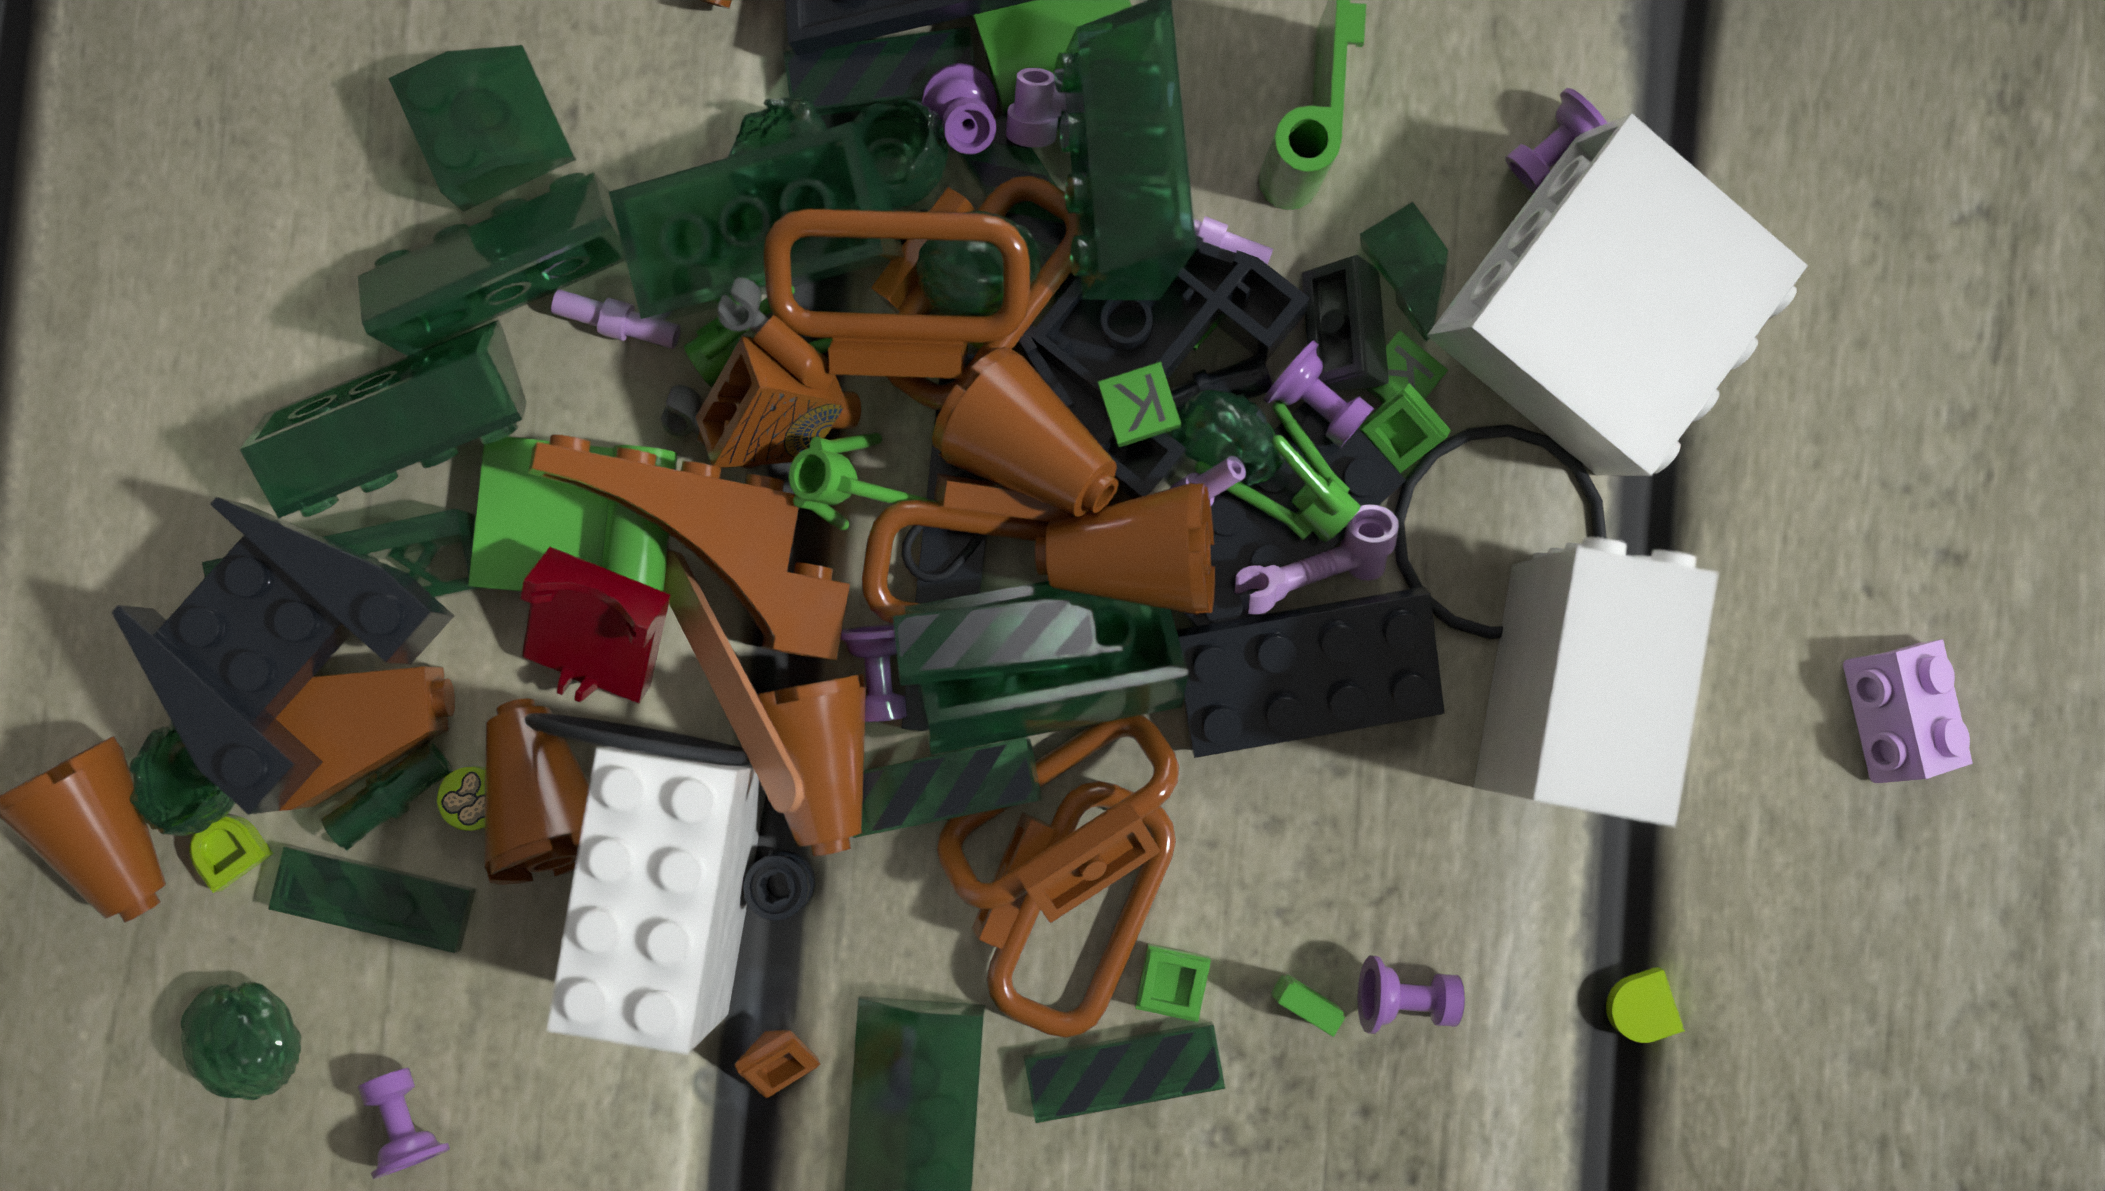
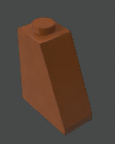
(364, 724)

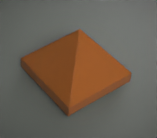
(776, 1061)

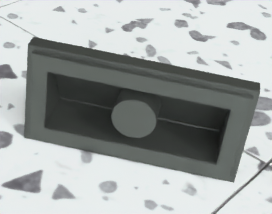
(1347, 323)

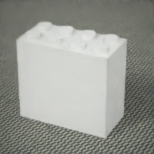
(1619, 300)
(1597, 680)
(657, 900)

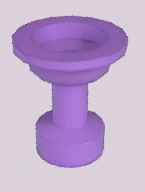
(964, 104)
(1573, 118)
(1302, 381)
(876, 647)
(1383, 996)
(405, 1144)

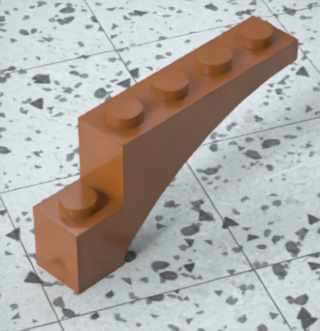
(729, 525)

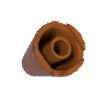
(1024, 437)
(1137, 551)
(825, 740)
(531, 798)
(89, 830)

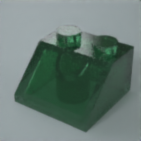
(482, 122)

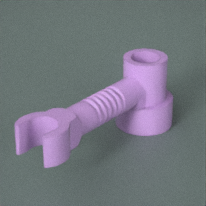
(1036, 109)
(1363, 552)

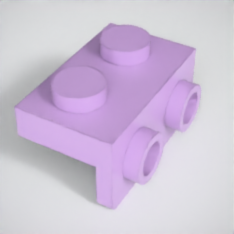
(1908, 713)

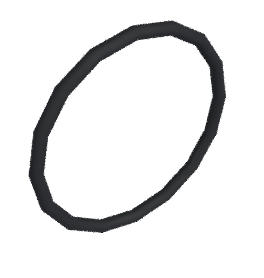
(1452, 443)
(637, 739)

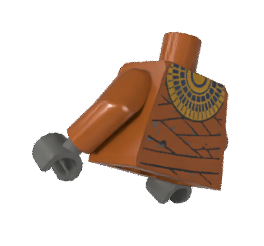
(767, 396)

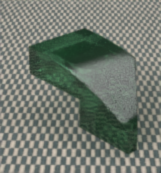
(1412, 262)

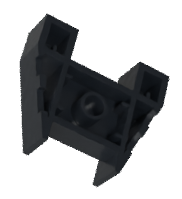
(1101, 339)
(260, 636)

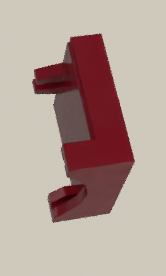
(593, 626)

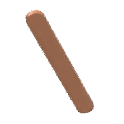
(732, 687)

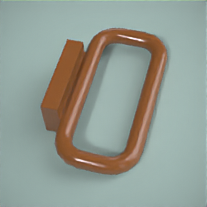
(901, 291)
(897, 342)
(961, 506)
(1089, 855)
(1012, 923)

